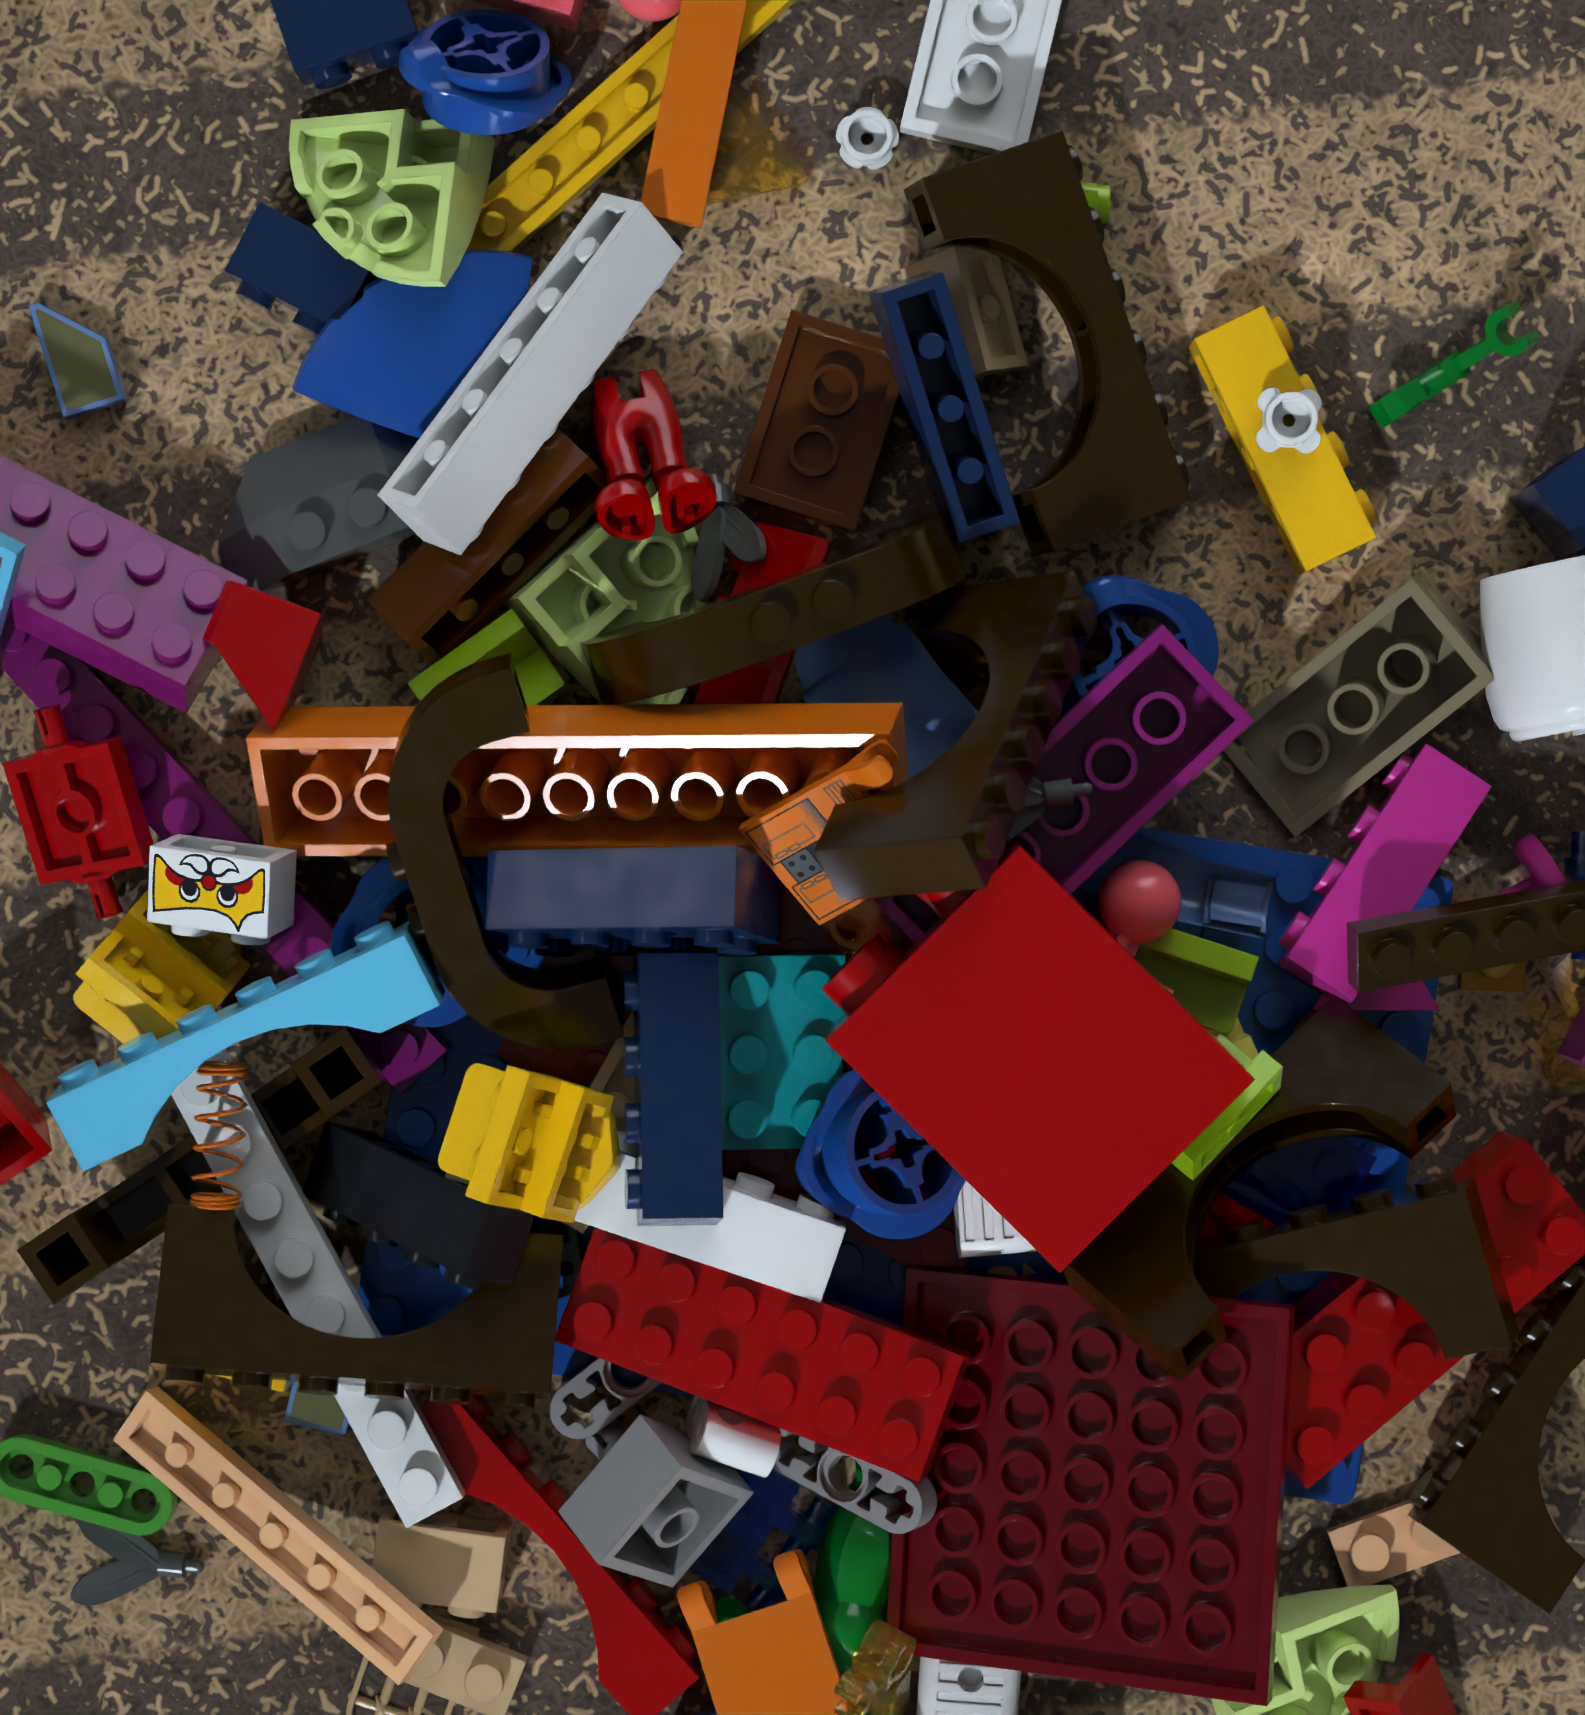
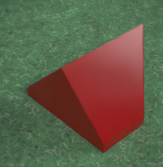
(265, 645)

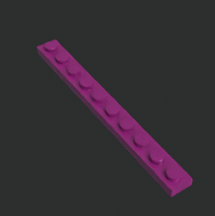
(182, 805)

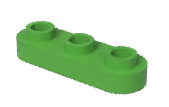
(53, 1486)

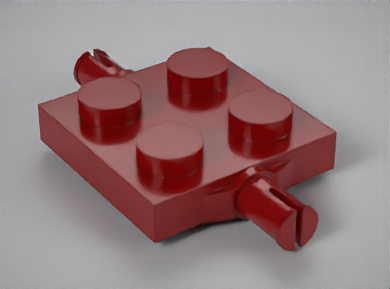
(79, 810)

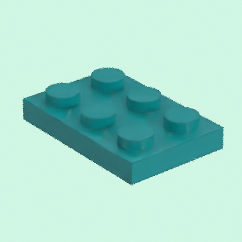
(775, 1046)

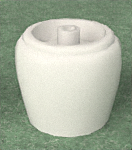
(1536, 648)

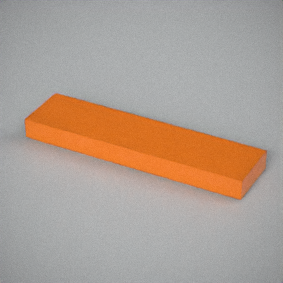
(693, 110)

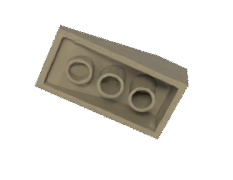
(1360, 703)

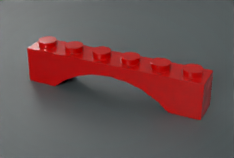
(637, 1652)

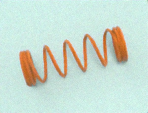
(214, 1200)

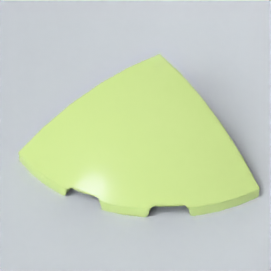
(392, 190)
(605, 585)
(1325, 1646)

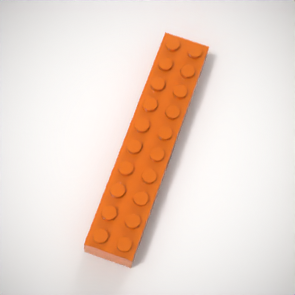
(568, 783)

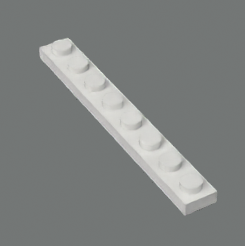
(318, 1292)

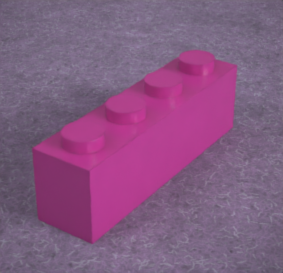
(1387, 867)

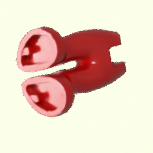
(650, 421)

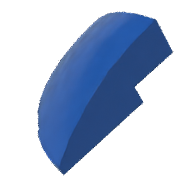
(410, 345)

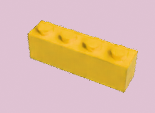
(1303, 493)

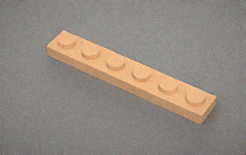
(278, 1535)

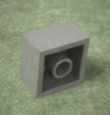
(651, 1501)

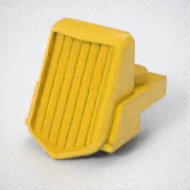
(151, 978)
(531, 1141)

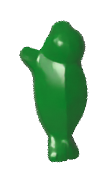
(852, 1578)

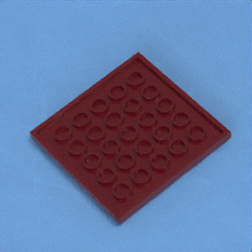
(1095, 1500)

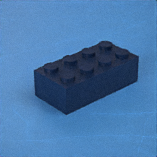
(633, 899)

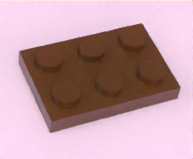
(820, 423)

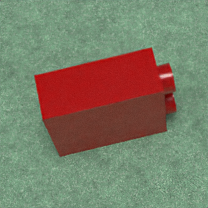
(1032, 1053)

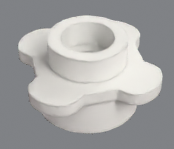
(1302, 407)

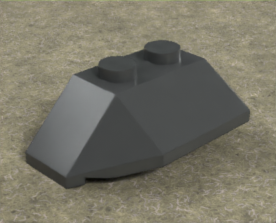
(314, 504)

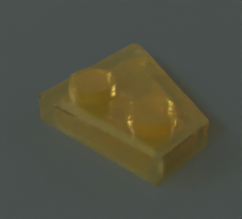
(747, 157)

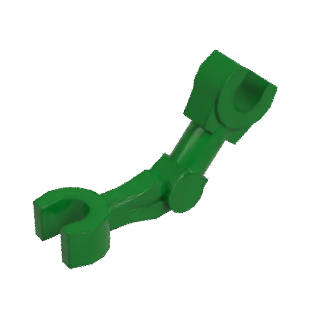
(1453, 367)

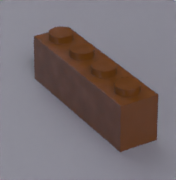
(446, 597)

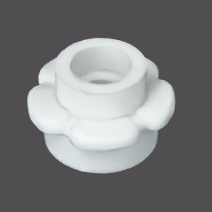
(867, 121)

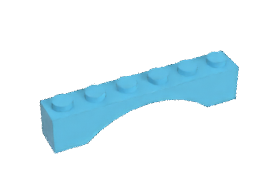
(365, 988)

